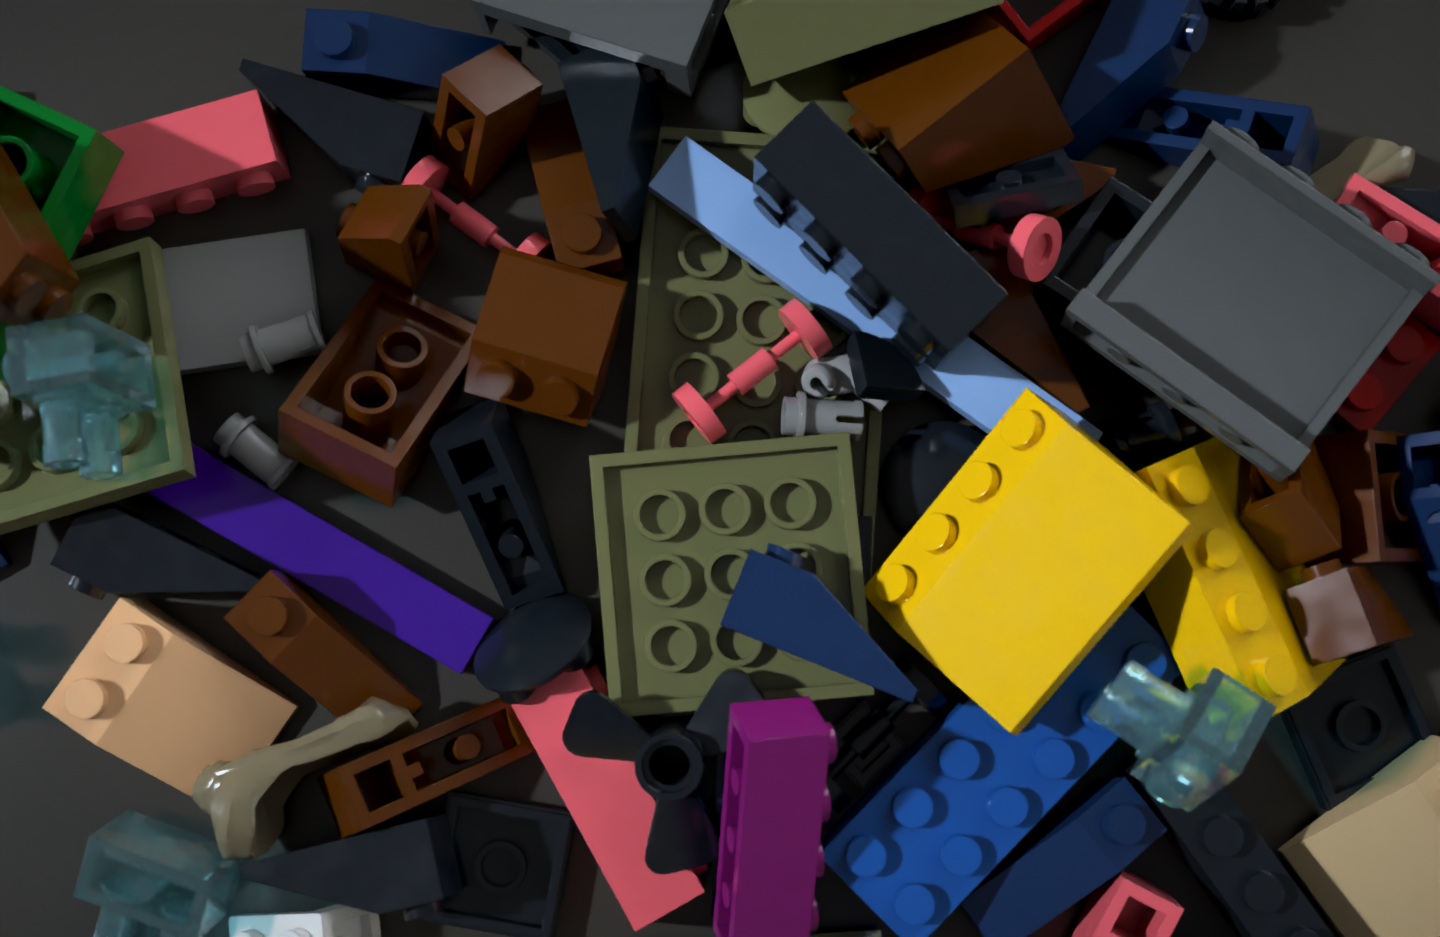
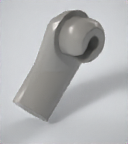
(831, 378)

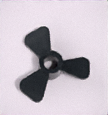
(681, 826)

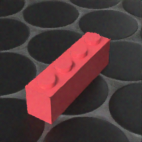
(190, 161)
(605, 803)

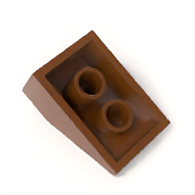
(377, 392)

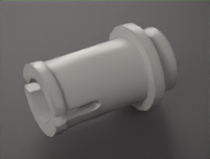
(281, 341)
(818, 416)
(254, 450)

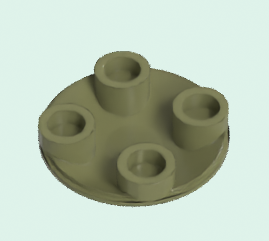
(780, 100)

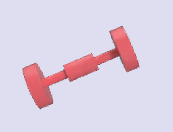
(433, 175)
(1031, 246)
(803, 331)

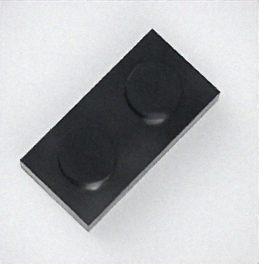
(1018, 189)

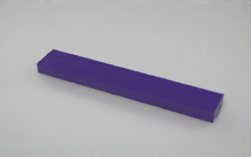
(329, 560)

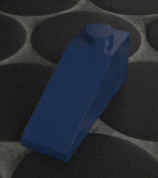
(384, 53)
(1127, 64)
(1177, 119)
(799, 615)
(1064, 860)

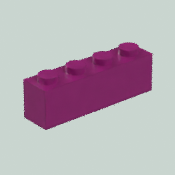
(773, 819)

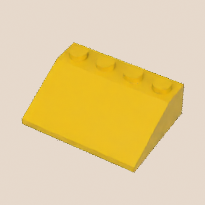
(1025, 560)
(1220, 590)

